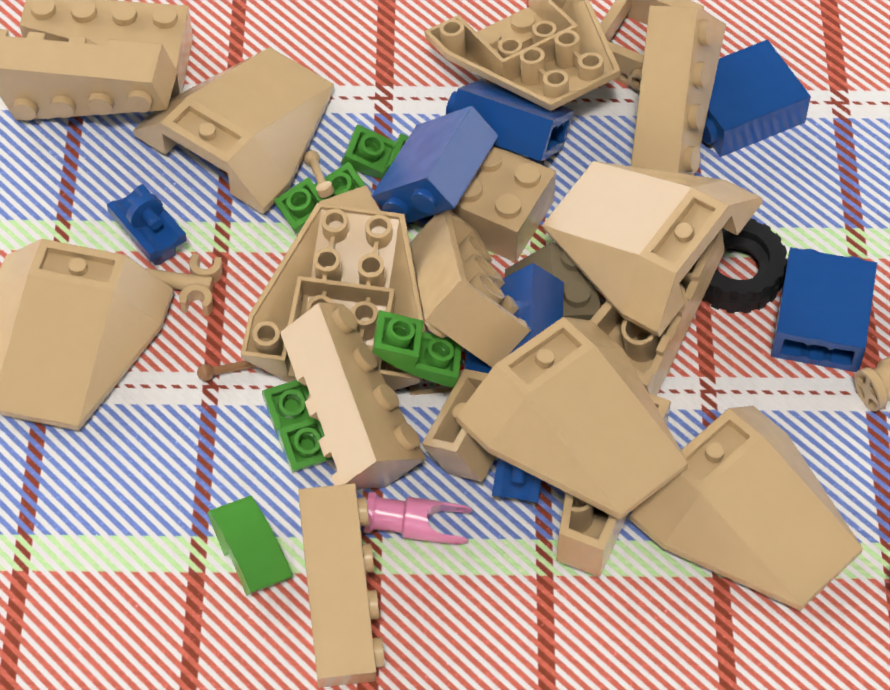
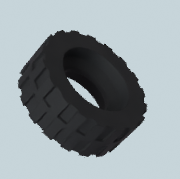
(756, 292)

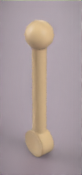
(324, 188)

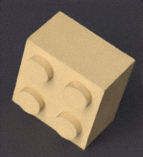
(507, 201)

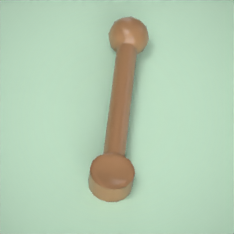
(207, 372)

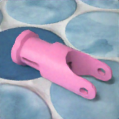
(411, 517)

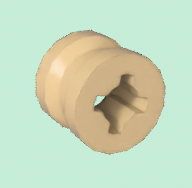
(874, 385)

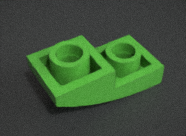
(372, 152)
(301, 199)
(419, 353)
(293, 425)
(251, 544)

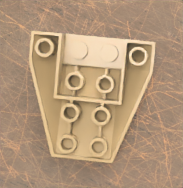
(539, 53)
(247, 123)
(643, 232)
(342, 259)
(72, 328)
(575, 418)
(751, 511)

